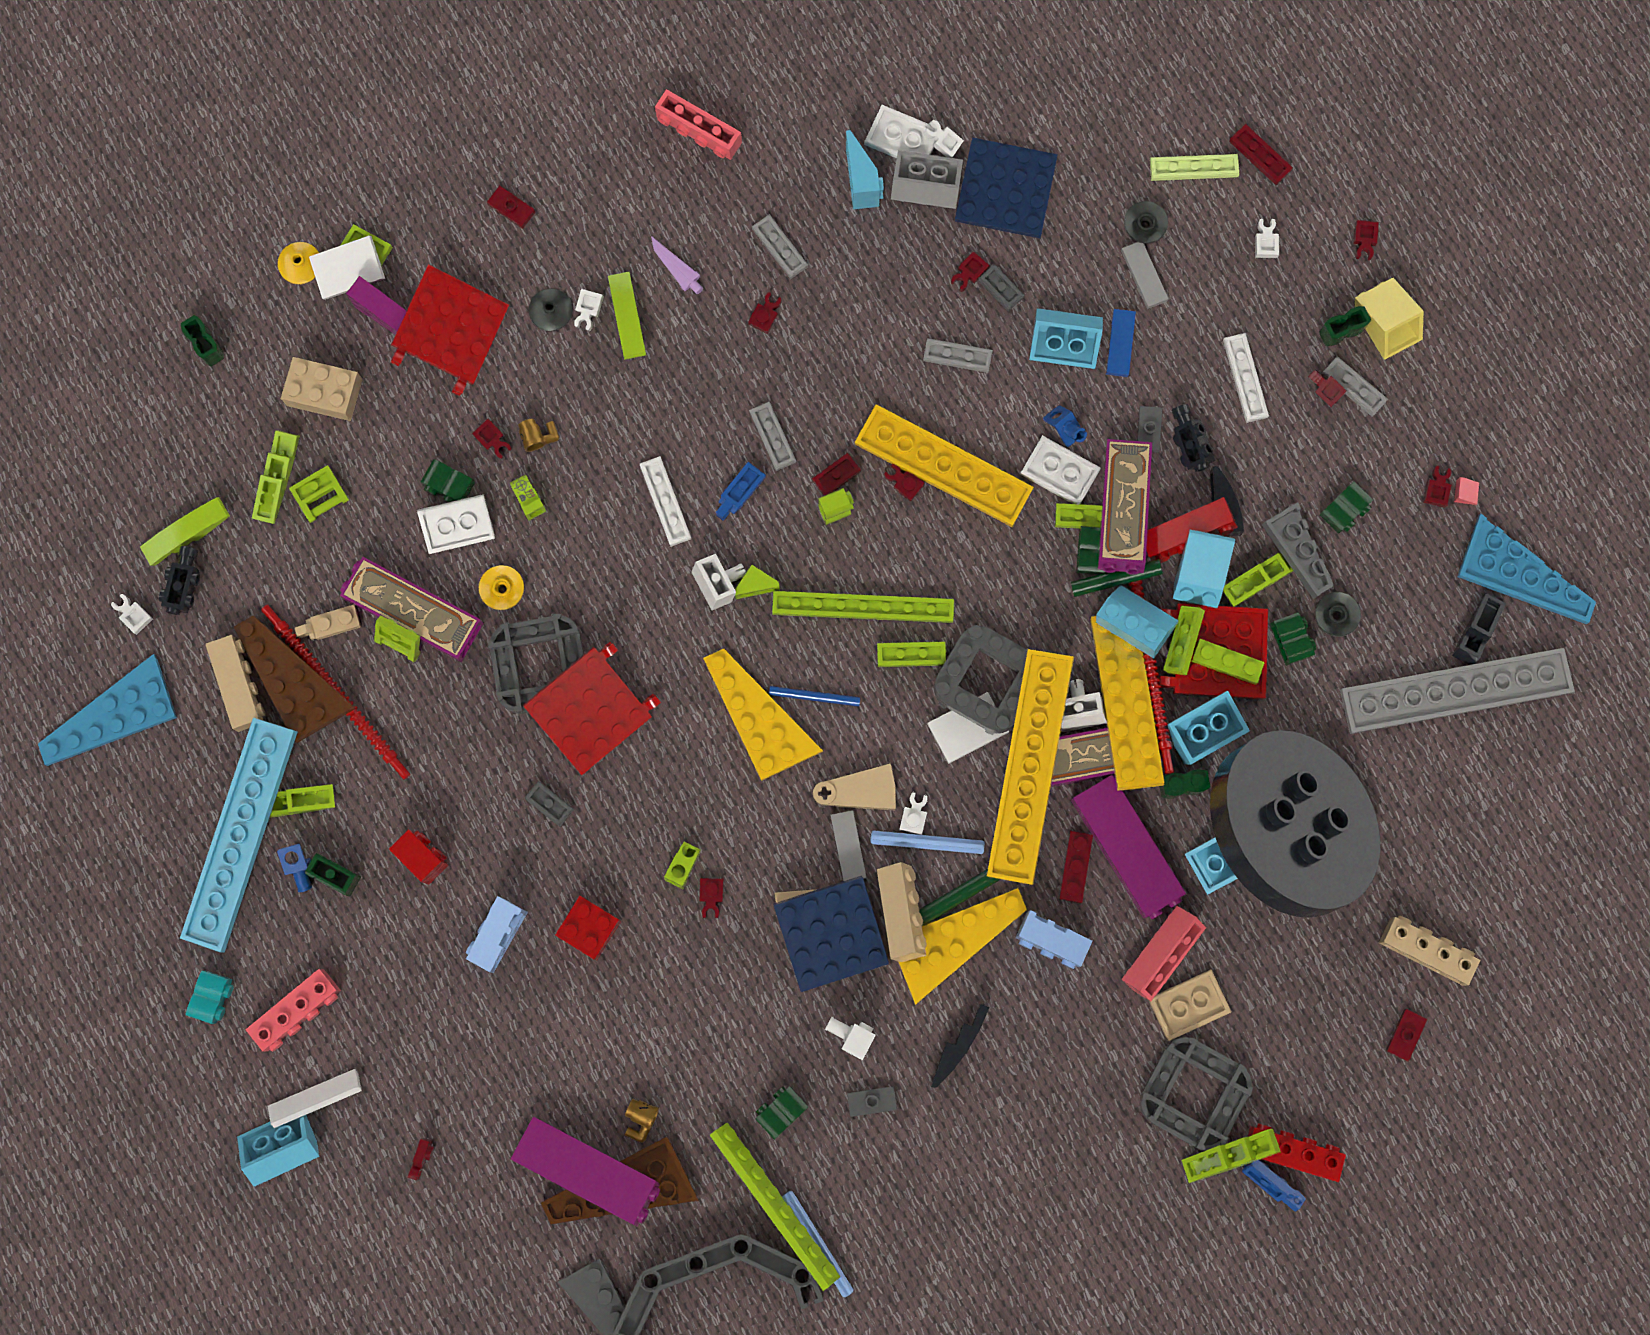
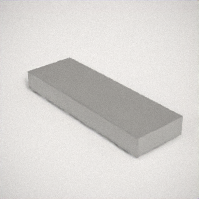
(779, 246)
(1144, 275)
(957, 355)
(1358, 388)
(772, 436)
(848, 845)

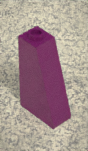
(376, 305)

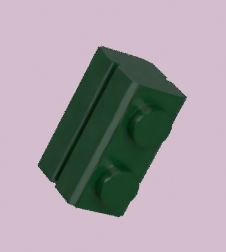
(332, 874)

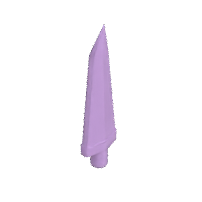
(682, 272)

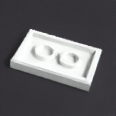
(900, 132)
(342, 265)
(1060, 471)
(456, 524)
(959, 735)

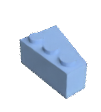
(495, 934)
(1053, 940)

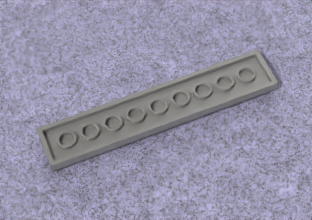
(1457, 690)

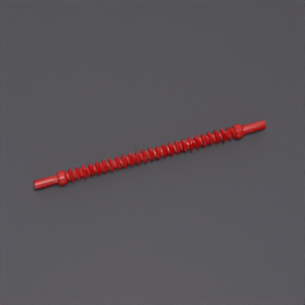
(1163, 744)
(389, 756)

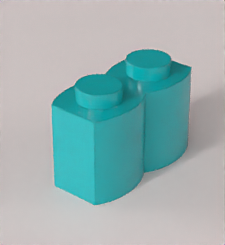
(209, 997)

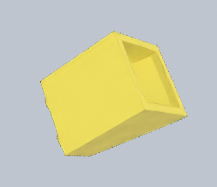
(1394, 317)

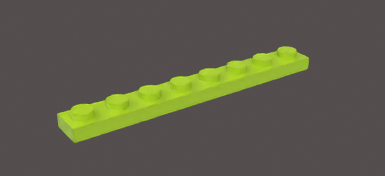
(863, 606)
(775, 1206)

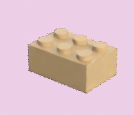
(321, 388)

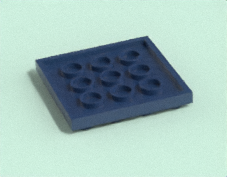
(1006, 187)
(831, 933)

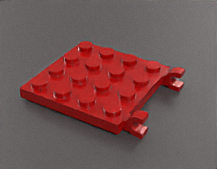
(449, 326)
(1232, 628)
(589, 709)

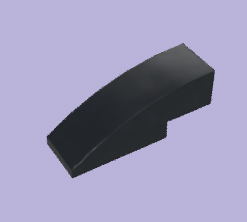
(1221, 488)
(1479, 629)

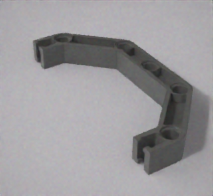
(713, 1258)

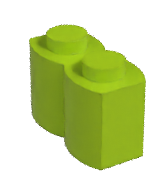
(835, 506)

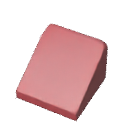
(1466, 491)

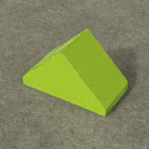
(755, 583)

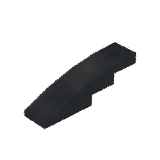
(953, 1053)

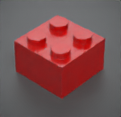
(419, 857)
(588, 928)

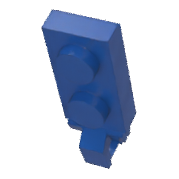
(739, 490)
(1273, 1184)

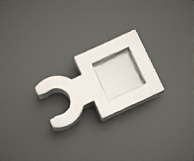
(945, 140)
(1266, 243)
(589, 305)
(133, 615)
(913, 818)

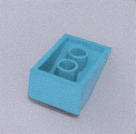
(863, 175)
(1203, 568)
(1210, 866)

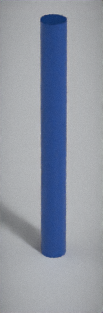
(814, 696)

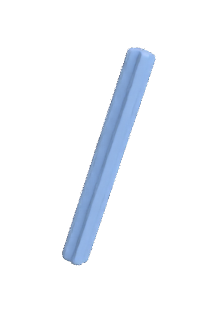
(927, 842)
(842, 1283)

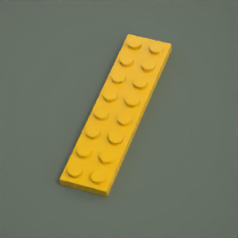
(944, 465)
(1127, 711)

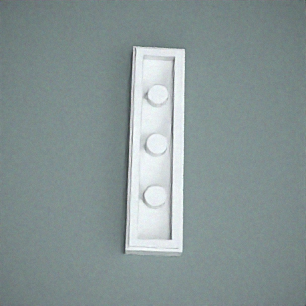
(1245, 377)
(665, 501)
(314, 1098)

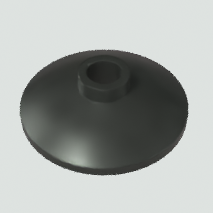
(1146, 212)
(550, 319)
(1347, 609)

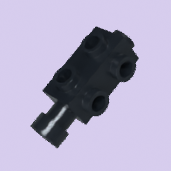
(1192, 440)
(175, 587)

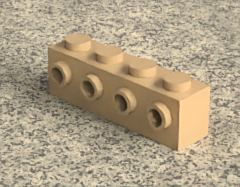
(234, 682)
(901, 912)
(1430, 951)

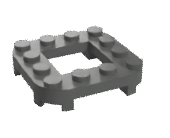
(526, 633)
(966, 704)
(1226, 1109)

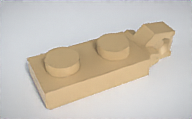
(330, 623)

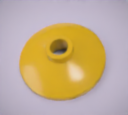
(297, 272)
(497, 577)

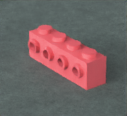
(698, 125)
(1164, 953)
(293, 1010)

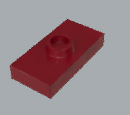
(511, 207)
(836, 474)
(1406, 1035)

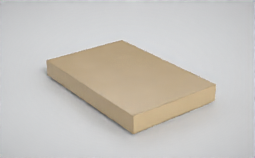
(1189, 1005)

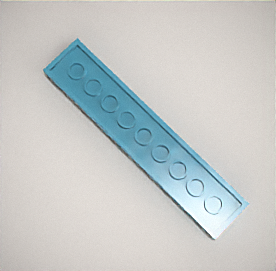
(238, 835)

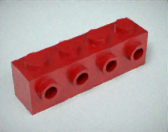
(1171, 536)
(1305, 1155)

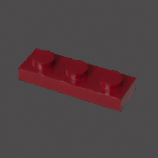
(1260, 154)
(1075, 867)

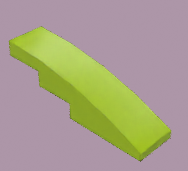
(626, 315)
(275, 477)
(184, 531)
(1257, 579)
(303, 800)
(1230, 1155)

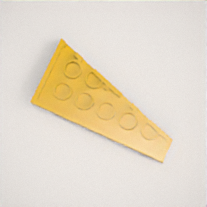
(765, 728)
(957, 939)

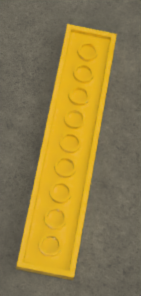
(1030, 766)

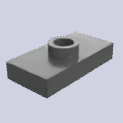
(1001, 287)
(1150, 426)
(549, 803)
(871, 1101)

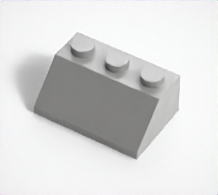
(926, 179)

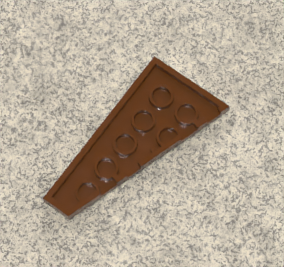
(295, 688)
(655, 1161)

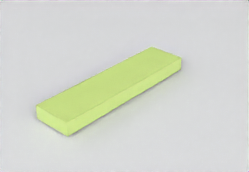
(1194, 167)

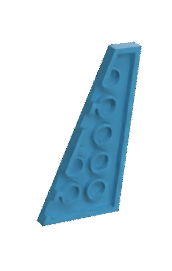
(1515, 571)
(122, 710)

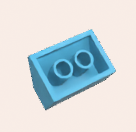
(1066, 338)
(1136, 621)
(1207, 728)
(273, 1151)

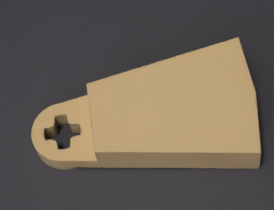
(863, 790)

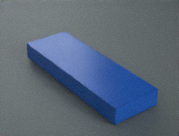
(1120, 343)

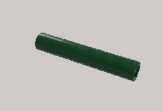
(1114, 579)
(956, 896)

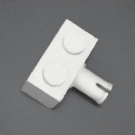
(715, 581)
(1082, 709)
(856, 1038)

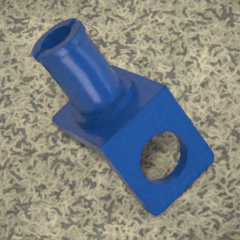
(1066, 426)
(296, 868)

